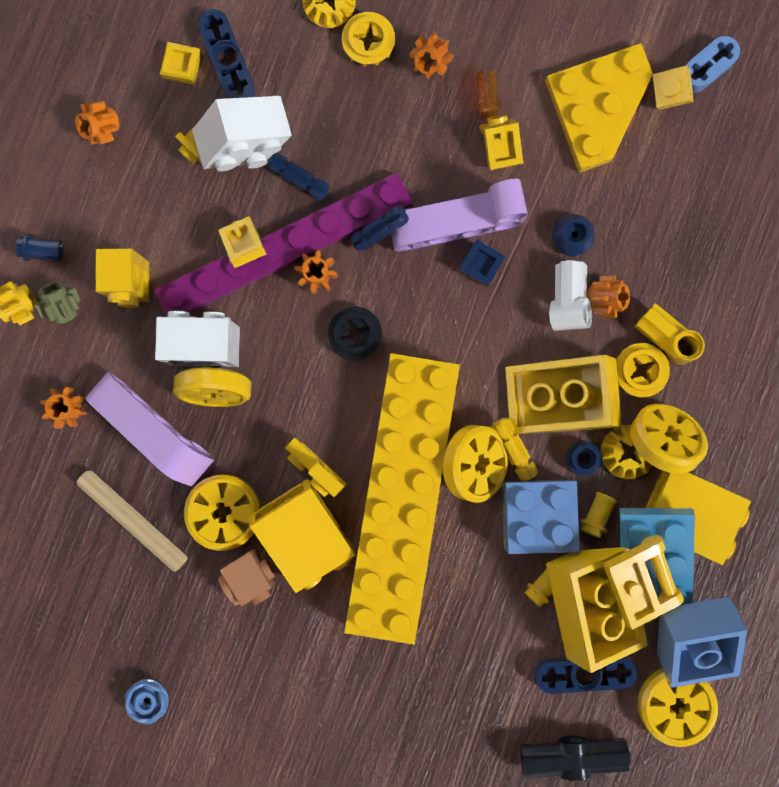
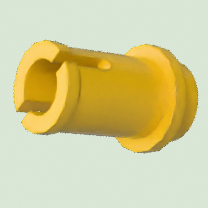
(598, 515)
(540, 589)

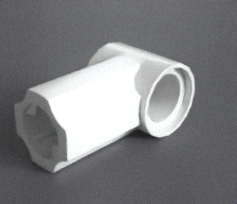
(571, 306)

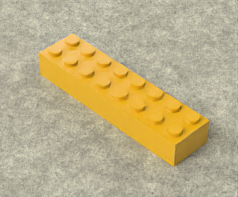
(402, 499)

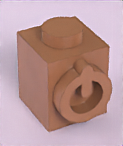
(247, 579)

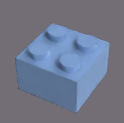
(540, 516)
(701, 642)

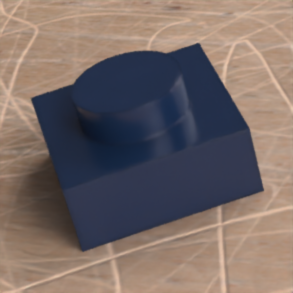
(481, 263)

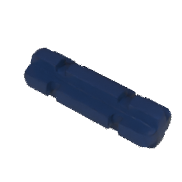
(298, 176)
(379, 228)

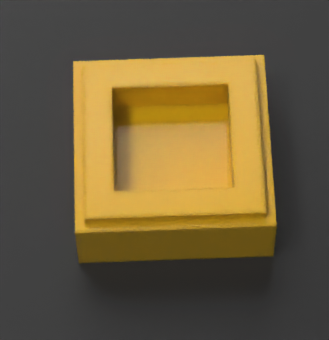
(180, 63)

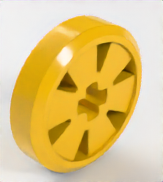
(212, 387)
(669, 438)
(475, 463)
(205, 500)
(693, 720)

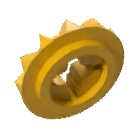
(324, 15)
(358, 28)
(657, 373)
(612, 450)

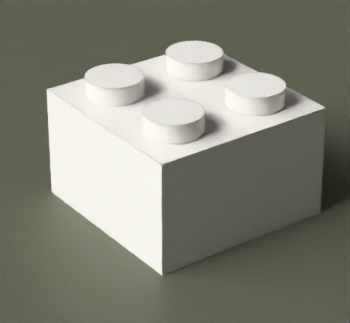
(241, 132)
(197, 341)

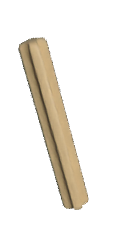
(132, 520)

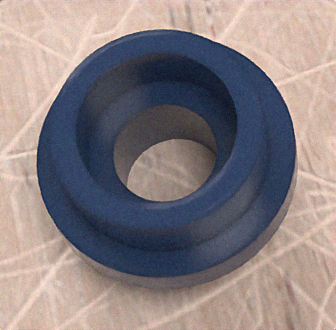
(593, 462)

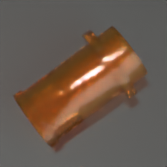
(487, 94)

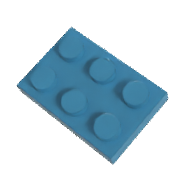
(676, 529)

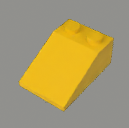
(564, 395)

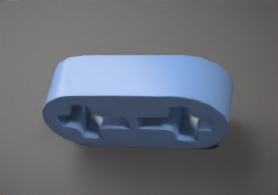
(714, 69)

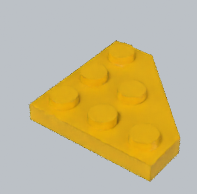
(599, 102)

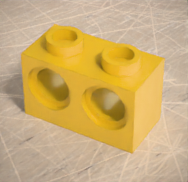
(122, 276)

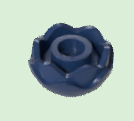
(566, 243)

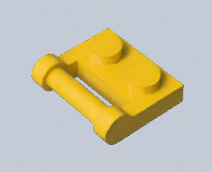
(634, 586)

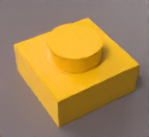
(673, 87)

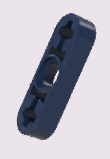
(215, 48)
(596, 684)

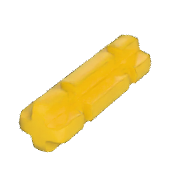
(516, 450)

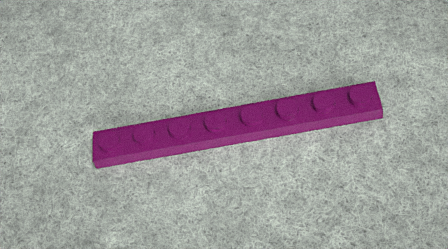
(285, 246)

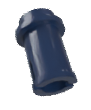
(39, 248)

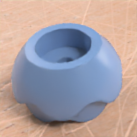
(140, 710)

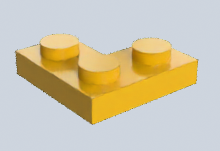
(324, 478)

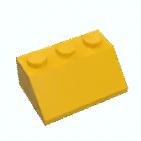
(588, 610)

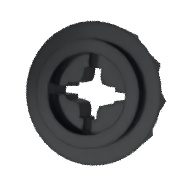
(361, 319)

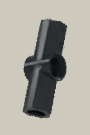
(574, 758)

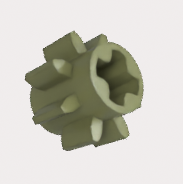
(57, 302)

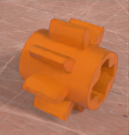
(431, 55)
(97, 122)
(319, 263)
(608, 296)
(53, 403)

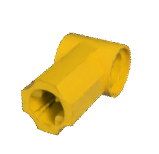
(666, 333)

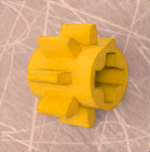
(16, 303)

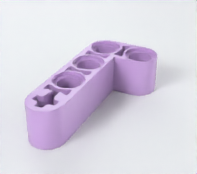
(463, 217)
(149, 431)

